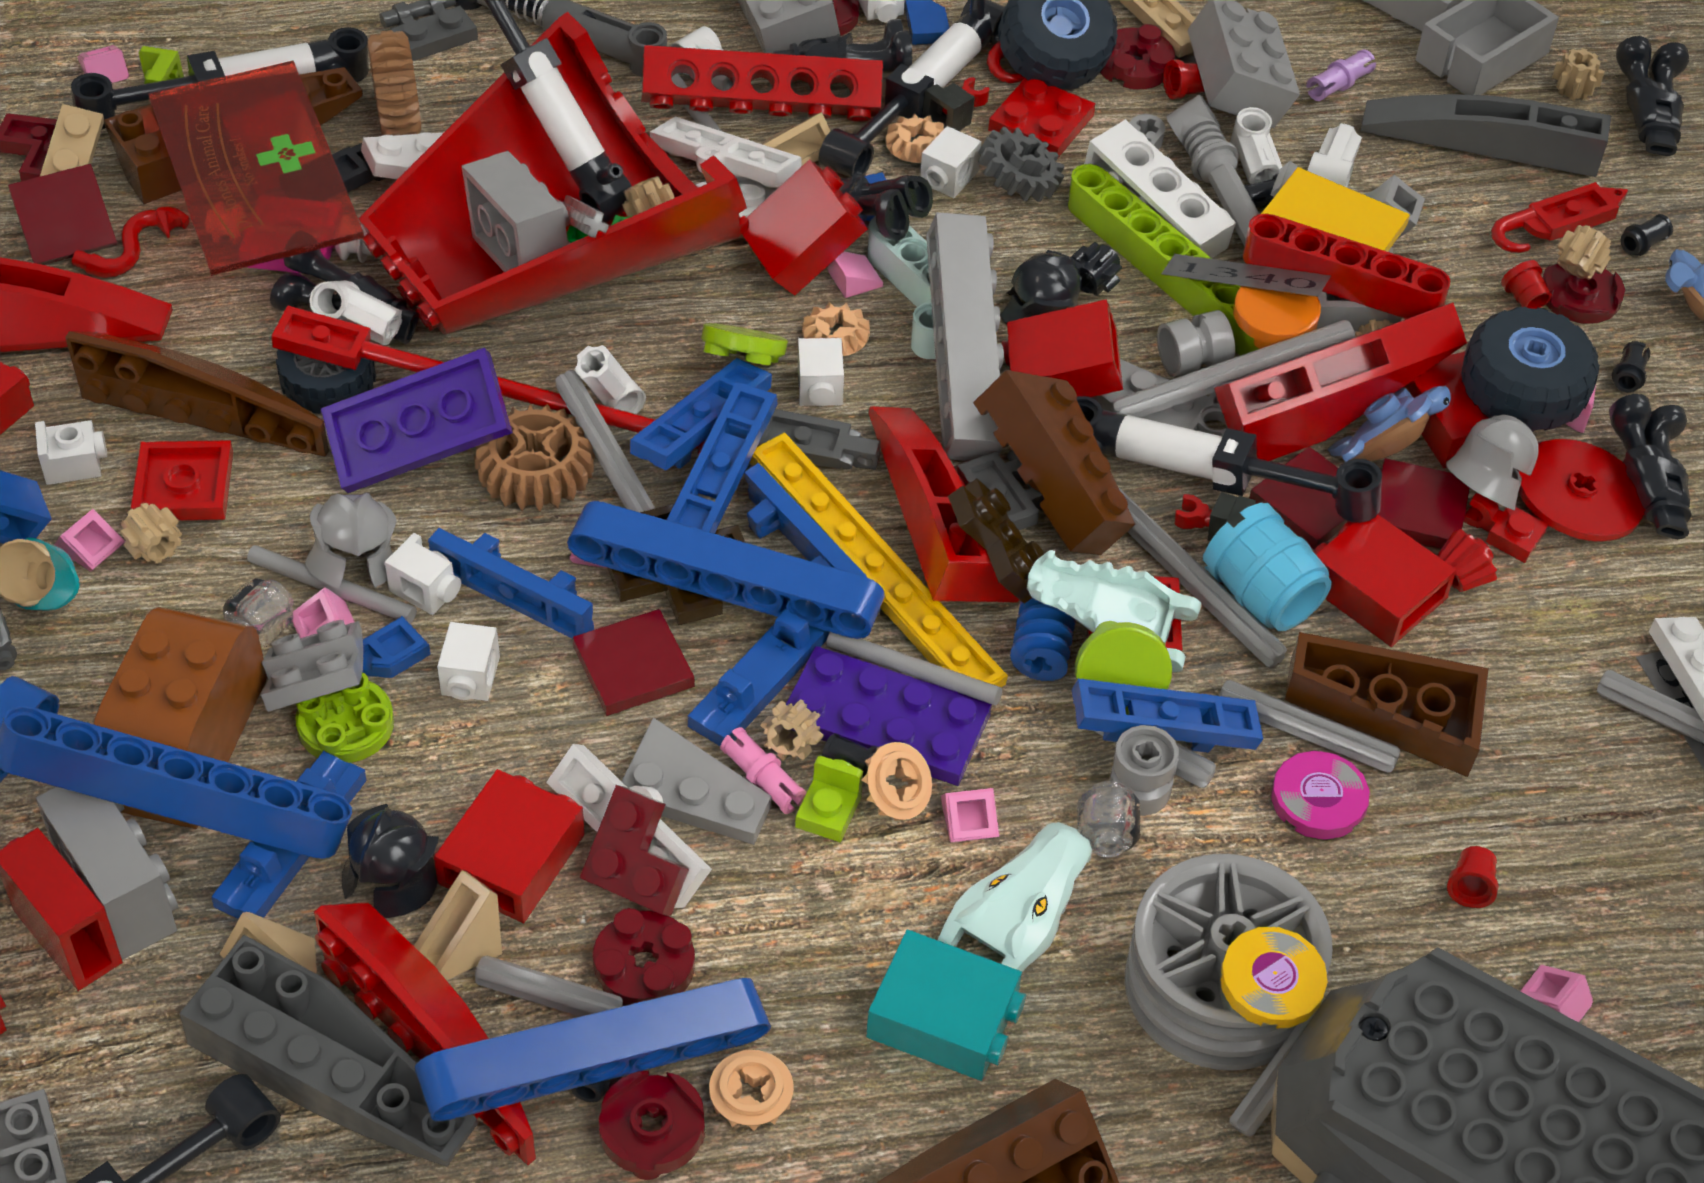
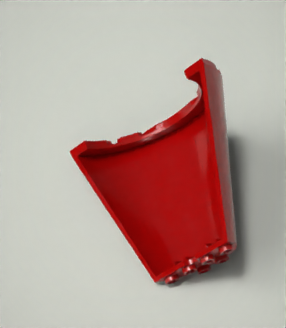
(425, 220)

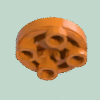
(1275, 315)

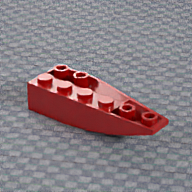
(47, 302)
(1332, 387)
(923, 479)
(410, 998)

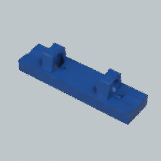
(690, 421)
(724, 458)
(778, 510)
(484, 570)
(756, 678)
(1183, 715)
(268, 870)

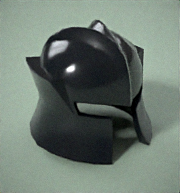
(1046, 285)
(390, 849)

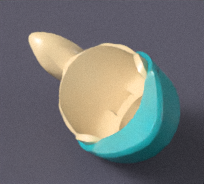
(37, 575)

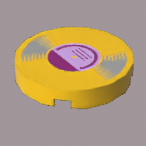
(1273, 977)

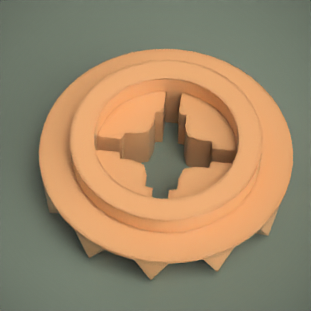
(900, 133)
(854, 332)
(905, 764)
(755, 1069)

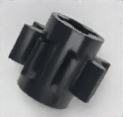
(1099, 268)

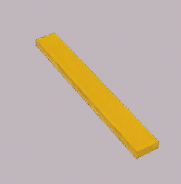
(906, 598)

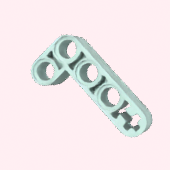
(907, 268)

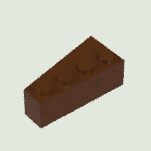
(1058, 458)
(1393, 695)

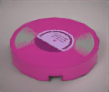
(1320, 794)

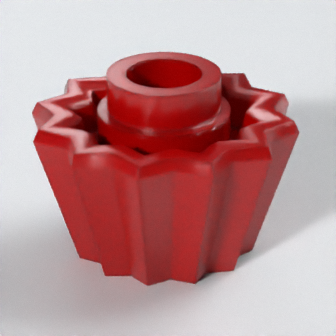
(1471, 560)

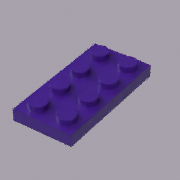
(416, 420)
(889, 707)

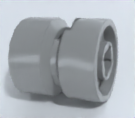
(1189, 344)
(1146, 765)

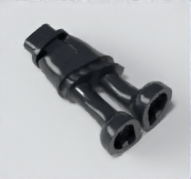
(892, 49)
(1653, 100)
(891, 201)
(295, 289)
(1649, 463)

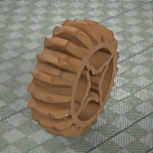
(394, 83)
(534, 467)

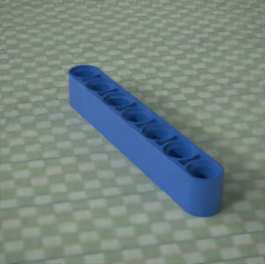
(726, 569)
(172, 782)
(590, 1049)

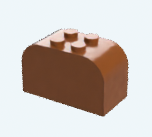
(186, 686)

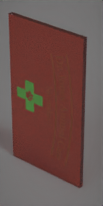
(254, 167)

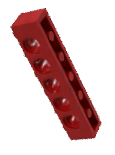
(702, 65)

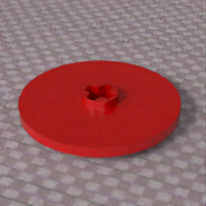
(1581, 491)

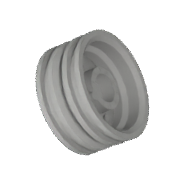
(1199, 913)

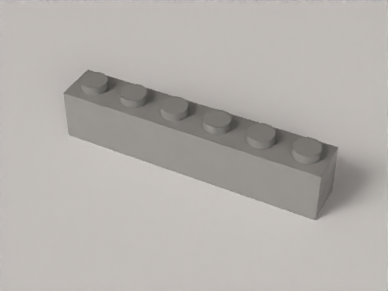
(964, 330)

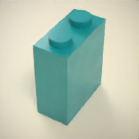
(946, 1005)

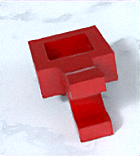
(1508, 530)

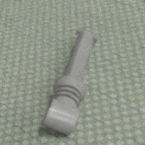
(1213, 159)

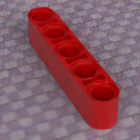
(1356, 269)

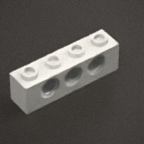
(1162, 186)

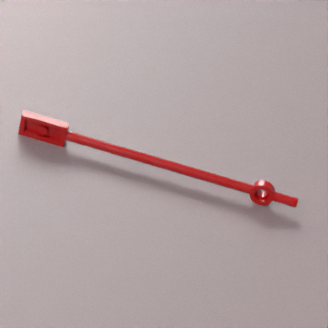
(346, 343)

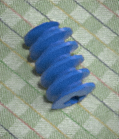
(1042, 641)

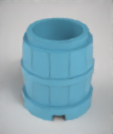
(1268, 568)

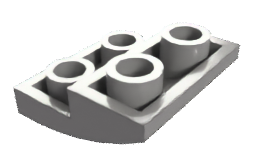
(313, 664)
(29, 1141)

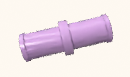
(1341, 75)

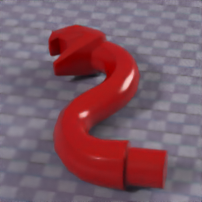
(164, 217)

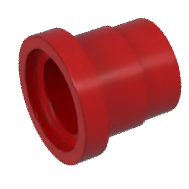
(1181, 79)
(1527, 285)
(1474, 878)

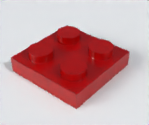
(1044, 111)
(185, 478)

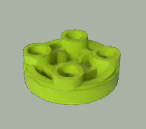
(758, 345)
(1124, 655)
(346, 722)

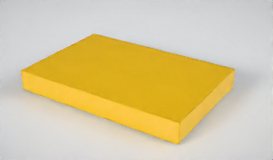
(1338, 210)

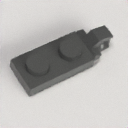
(824, 440)

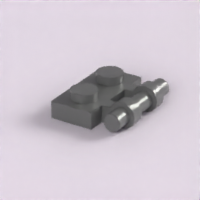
(433, 33)
(1004, 476)

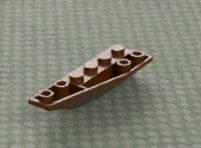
(144, 153)
(189, 392)
(1030, 1140)

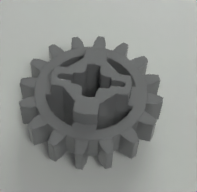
(1021, 164)

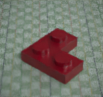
(27, 137)
(621, 856)

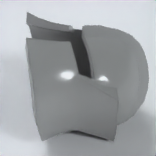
(1492, 455)
(353, 526)

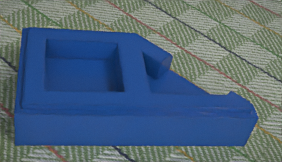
(925, 21)
(393, 649)

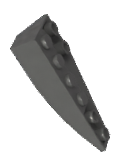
(1496, 128)
(316, 1050)

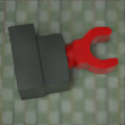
(953, 103)
(1200, 515)

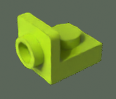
(160, 64)
(830, 799)

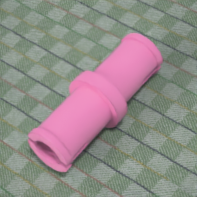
(763, 770)

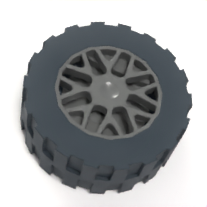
(320, 383)

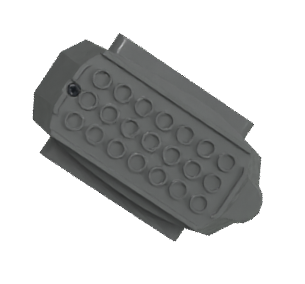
(1474, 1084)

